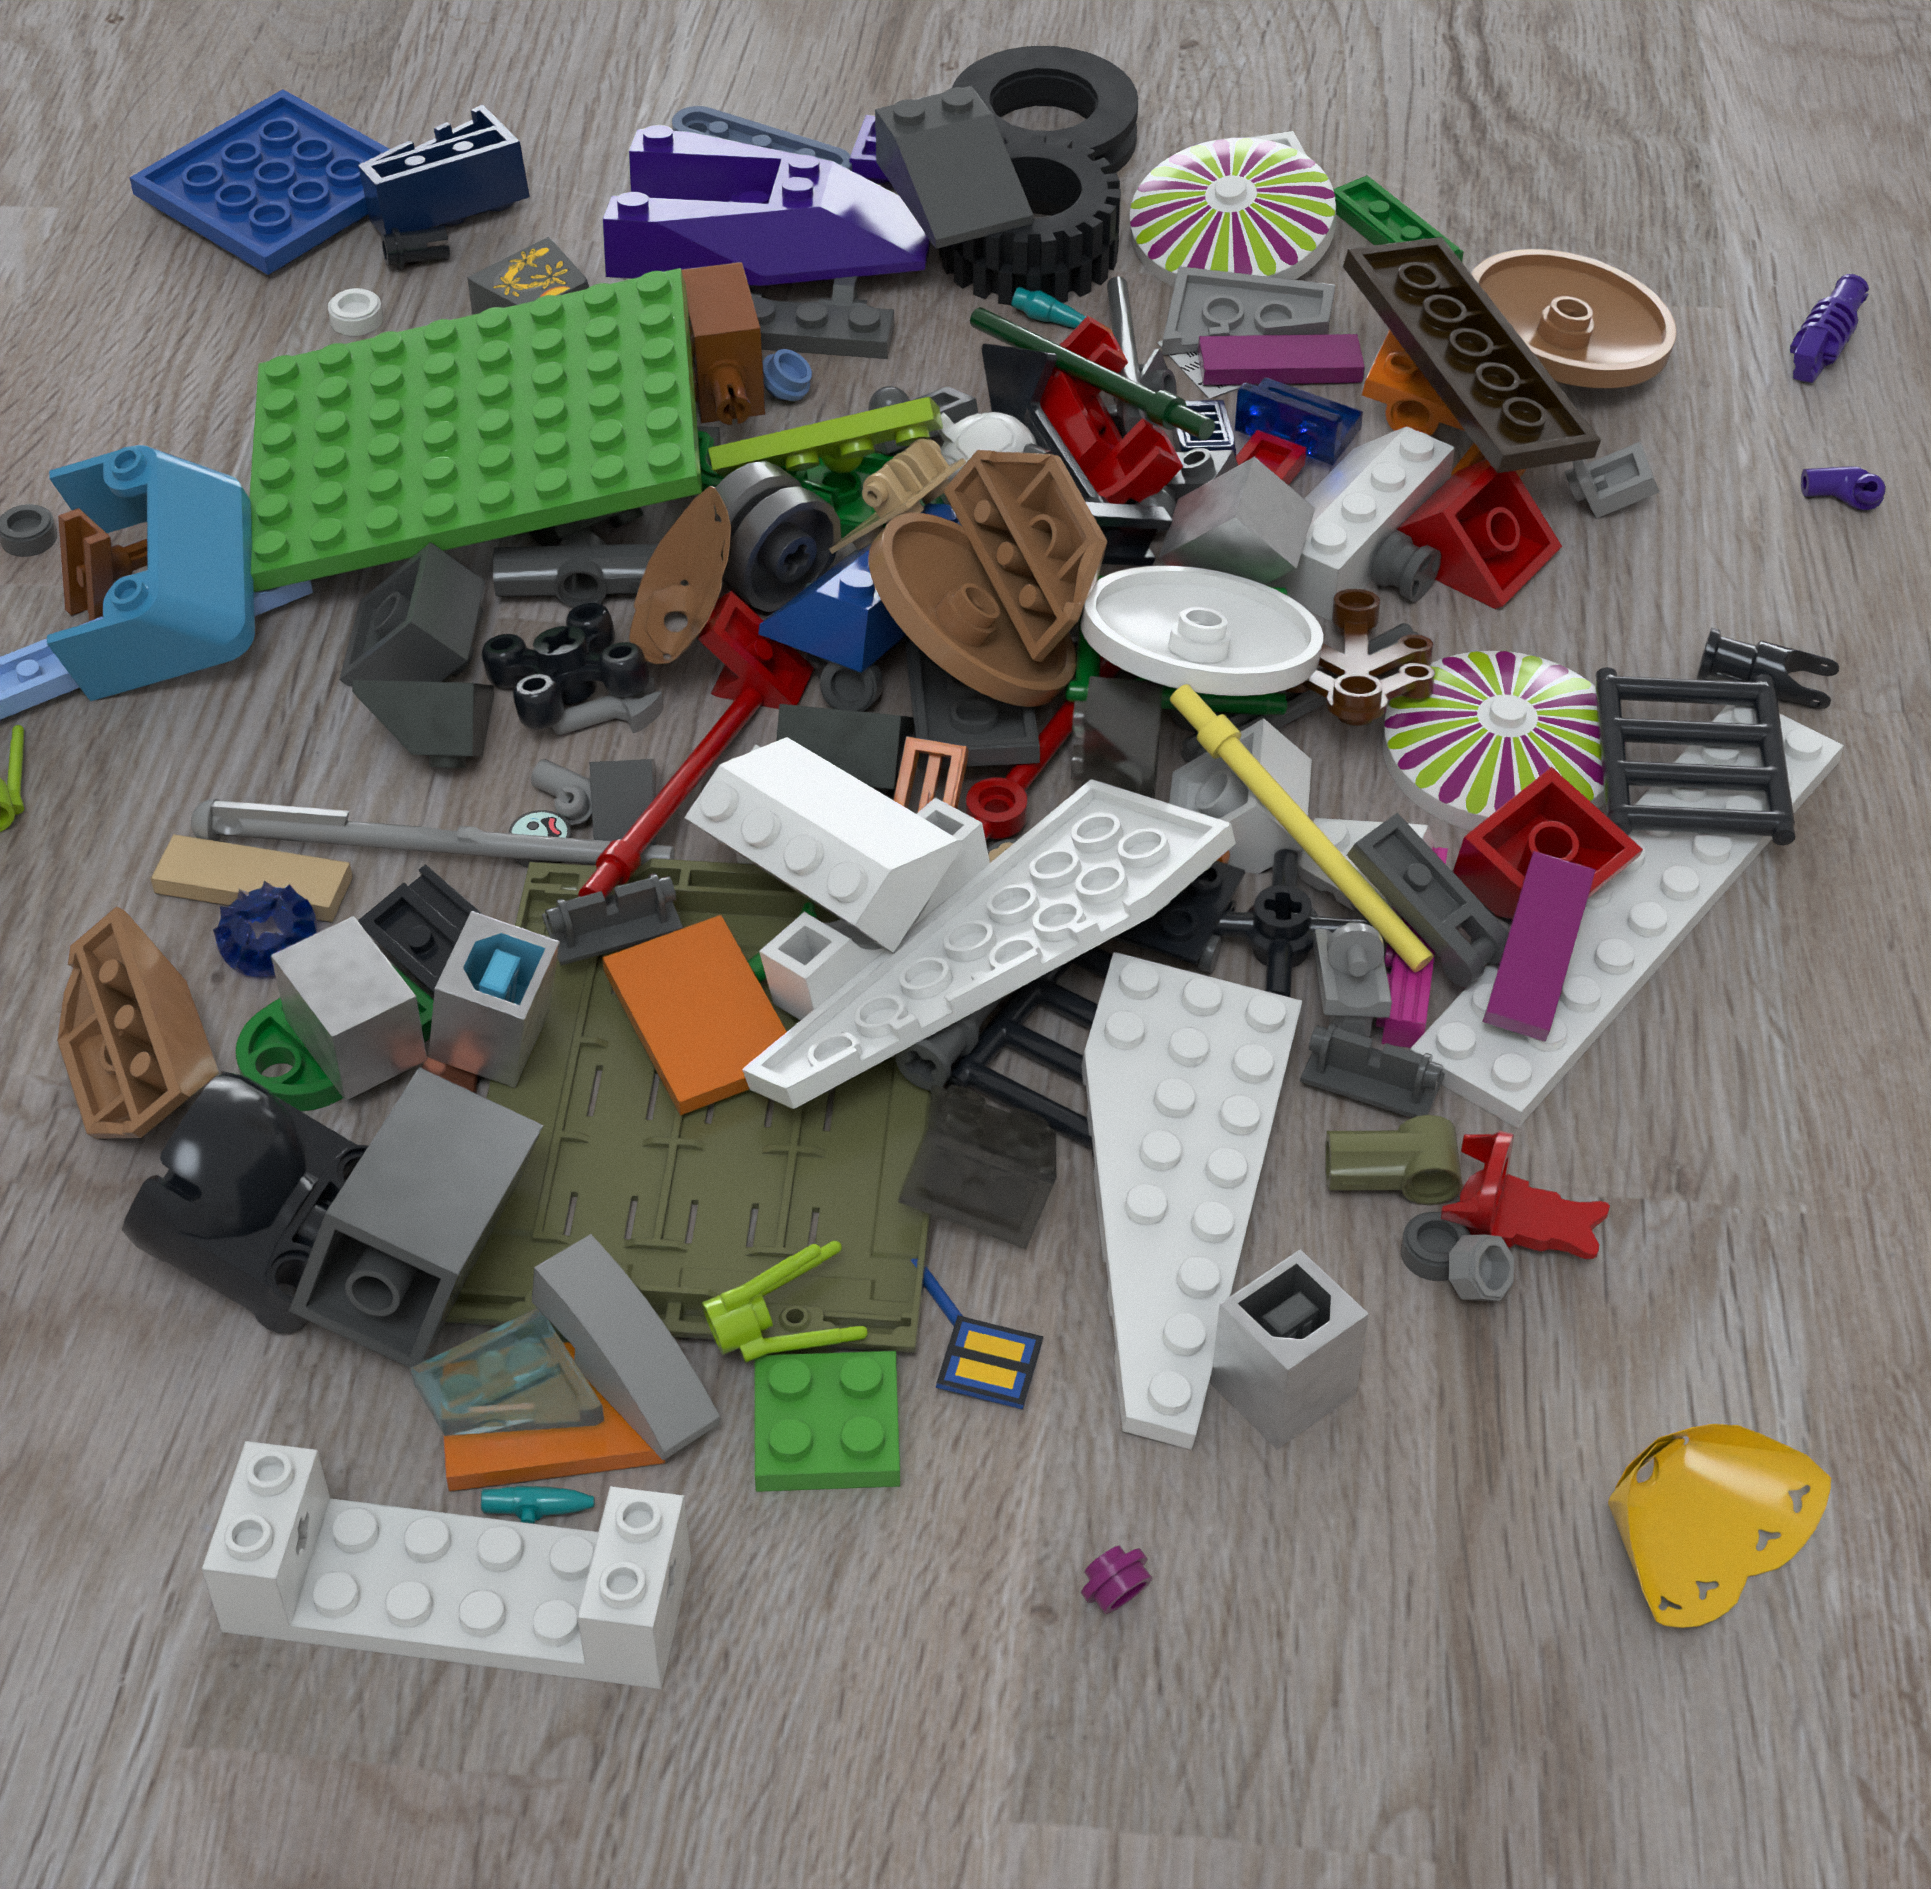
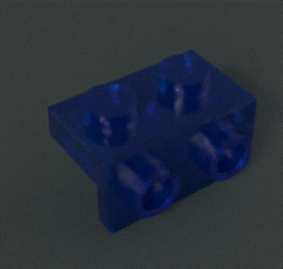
(1298, 418)

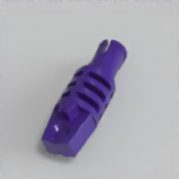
(1828, 328)

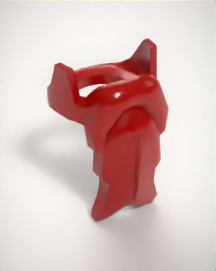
(1522, 1215)

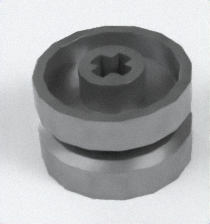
(776, 534)

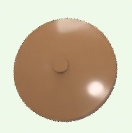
(1580, 316)
(955, 615)

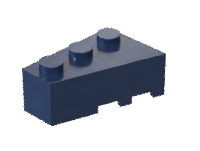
(446, 177)

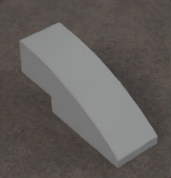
(623, 1346)

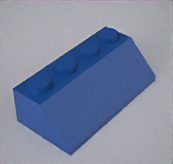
(842, 612)

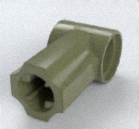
(1415, 1158)

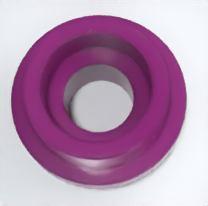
(1116, 1578)

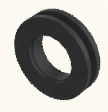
(1062, 80)

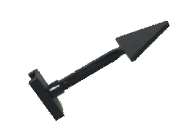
(1015, 388)

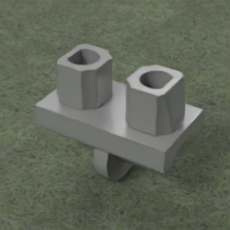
(1352, 976)

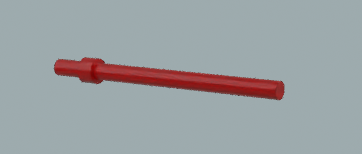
(623, 856)

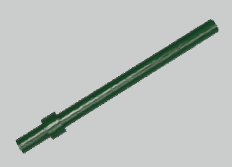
(1161, 406)

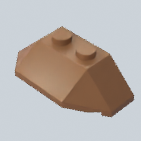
(1031, 539)
(129, 1031)

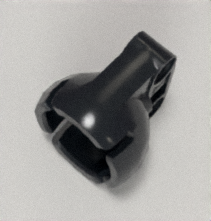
(243, 1196)

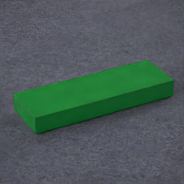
(1381, 215)

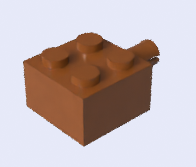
(724, 344)

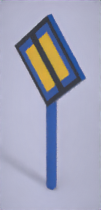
(983, 1356)

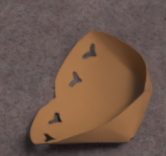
(687, 553)

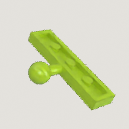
(837, 441)

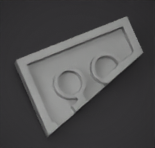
(1242, 305)

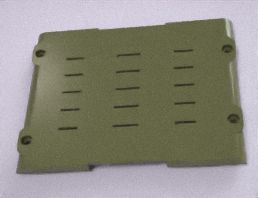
(721, 1166)

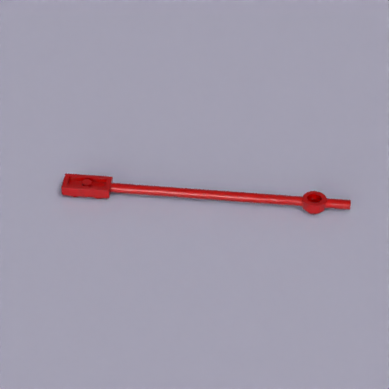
(1003, 801)

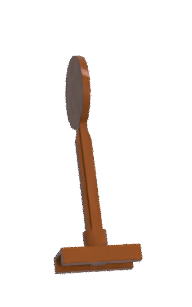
(92, 563)

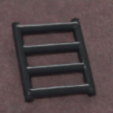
(1765, 735)
(1008, 1031)

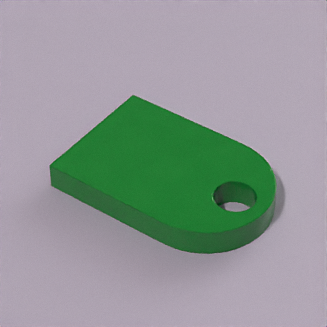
(271, 1041)

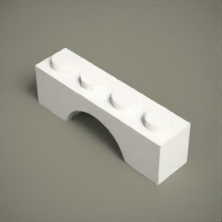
(818, 958)

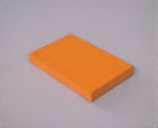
(695, 1010)
(545, 1453)

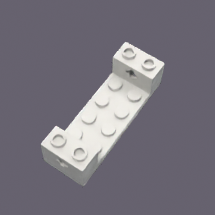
(447, 1583)

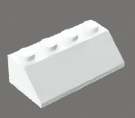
(1360, 509)
(827, 837)

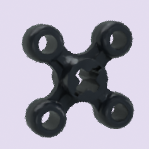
(565, 665)

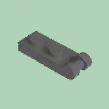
(1430, 899)

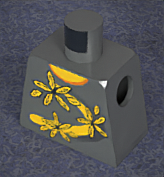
(525, 277)

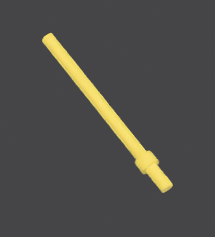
(1221, 740)

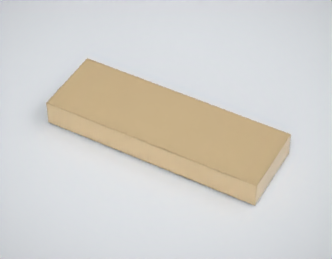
(218, 870)

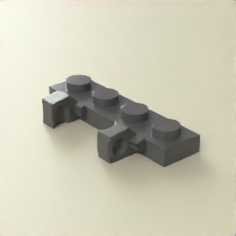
(826, 327)

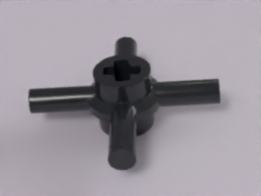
(1280, 924)

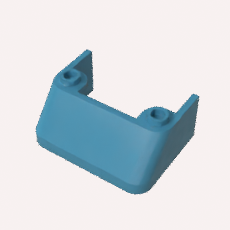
(198, 585)

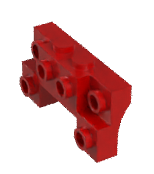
(1114, 466)

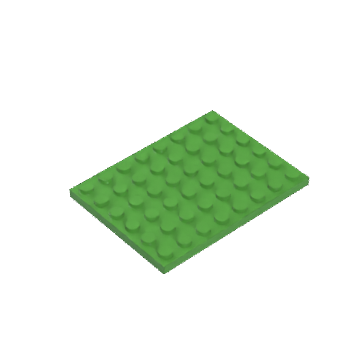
(473, 429)

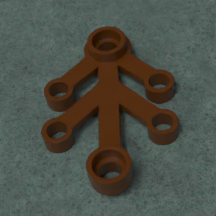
(1357, 694)

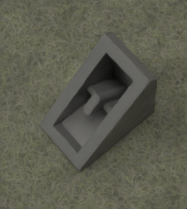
(620, 795)

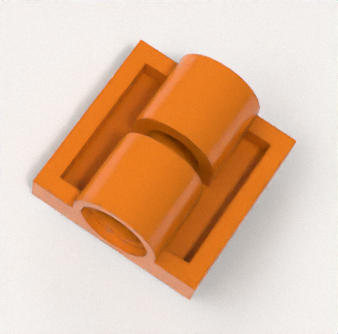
(1406, 391)

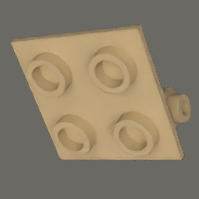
(898, 487)

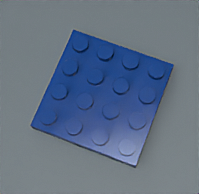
(265, 181)

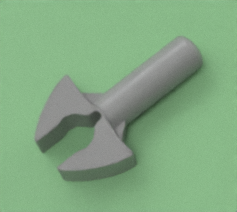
(636, 710)

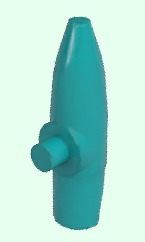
(534, 1502)

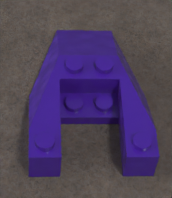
(771, 209)

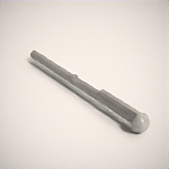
(329, 826)

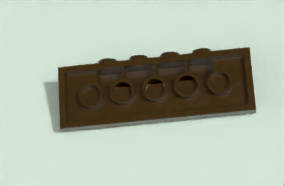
(1471, 355)

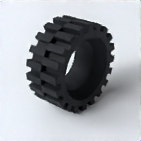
(1055, 251)

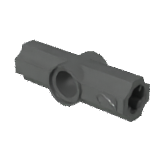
(575, 571)

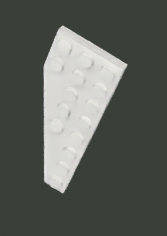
(1048, 898)
(1179, 1127)

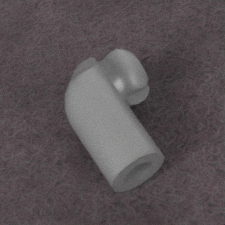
(568, 787)

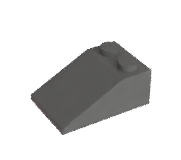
(950, 166)

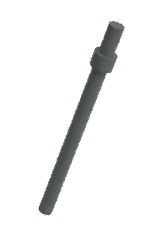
(1124, 333)

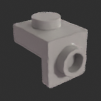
(1613, 480)

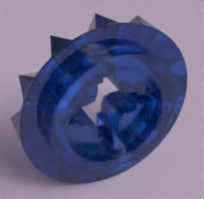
(238, 940)

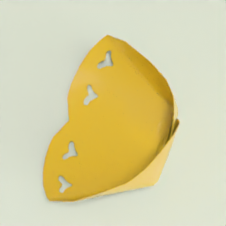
(1705, 1512)

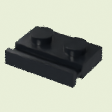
(419, 926)

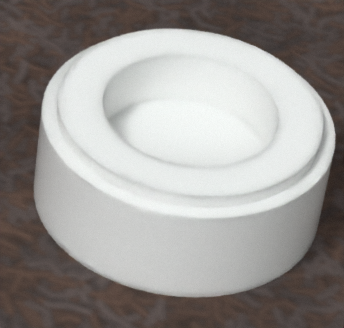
(355, 312)

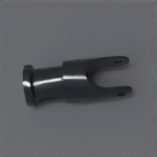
(1745, 661)

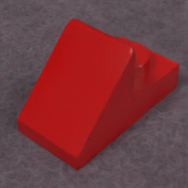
(752, 659)

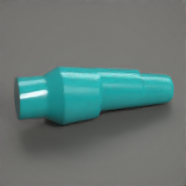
(1045, 308)

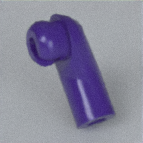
(1847, 484)

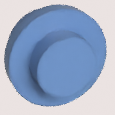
(786, 375)

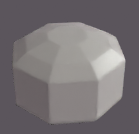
(1481, 1267)

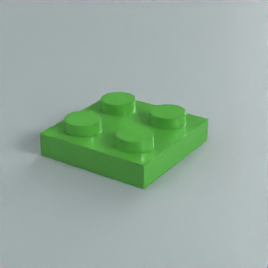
(826, 1421)

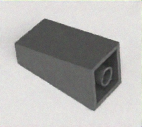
(414, 1218)

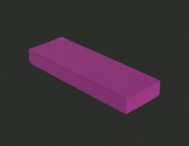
(1280, 358)
(1539, 946)

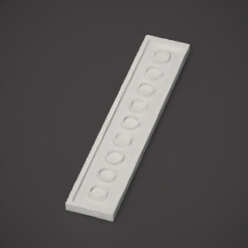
(1623, 932)

